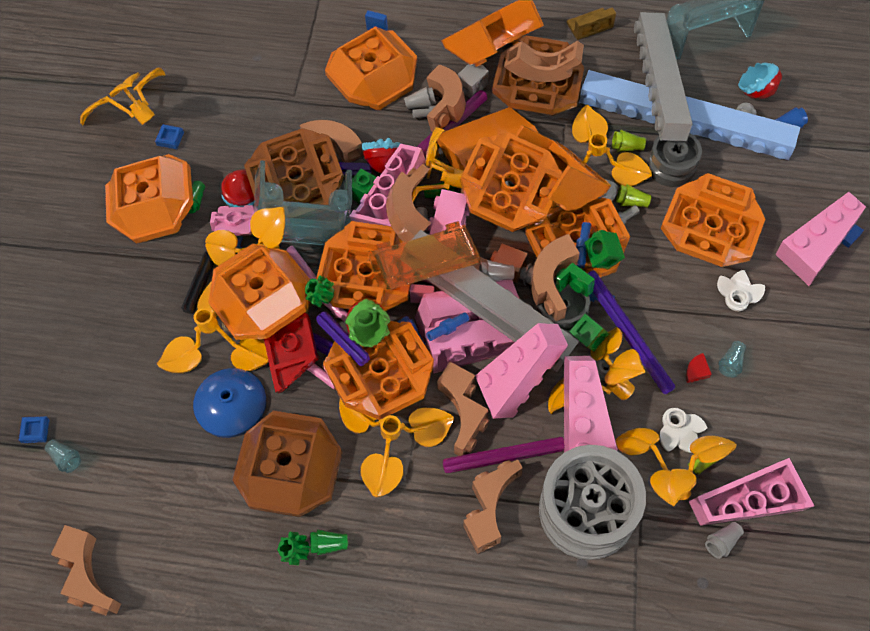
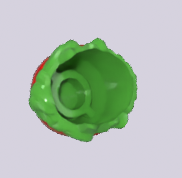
(367, 323)

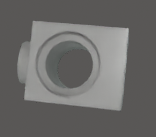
(473, 79)

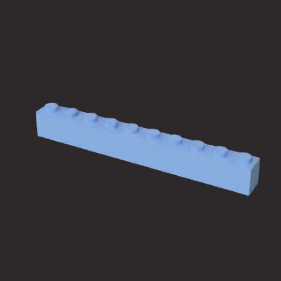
(708, 119)

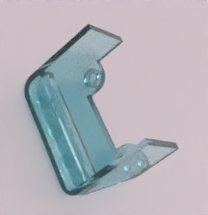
(704, 12)
(306, 221)

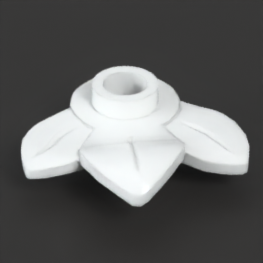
(739, 288)
(682, 433)

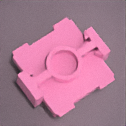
(233, 219)

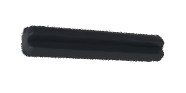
(198, 284)

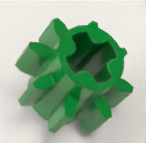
(319, 291)
(293, 548)

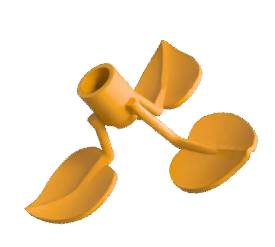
(139, 109)
(593, 128)
(450, 175)
(265, 224)
(182, 352)
(617, 378)
(384, 473)
(677, 483)

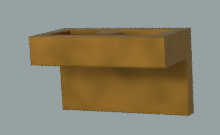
(592, 22)

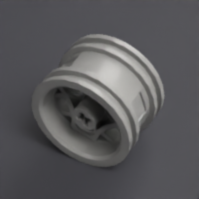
(592, 501)

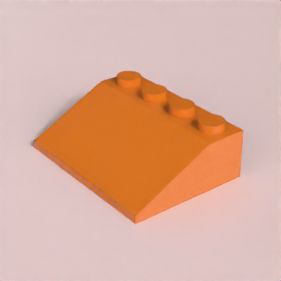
(460, 141)

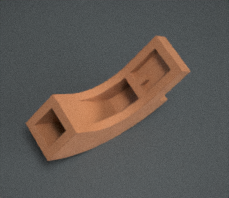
(541, 66)
(448, 87)
(343, 139)
(399, 206)
(549, 262)

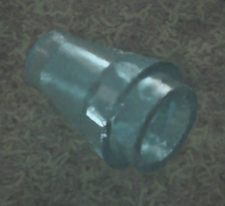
(732, 362)
(63, 456)

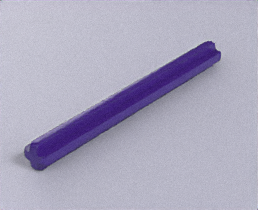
(631, 335)

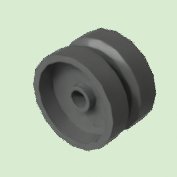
(674, 161)
(576, 305)

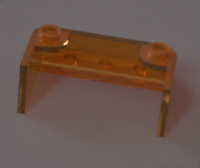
(423, 257)

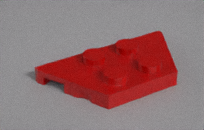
(291, 352)

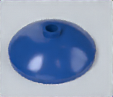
(233, 415)

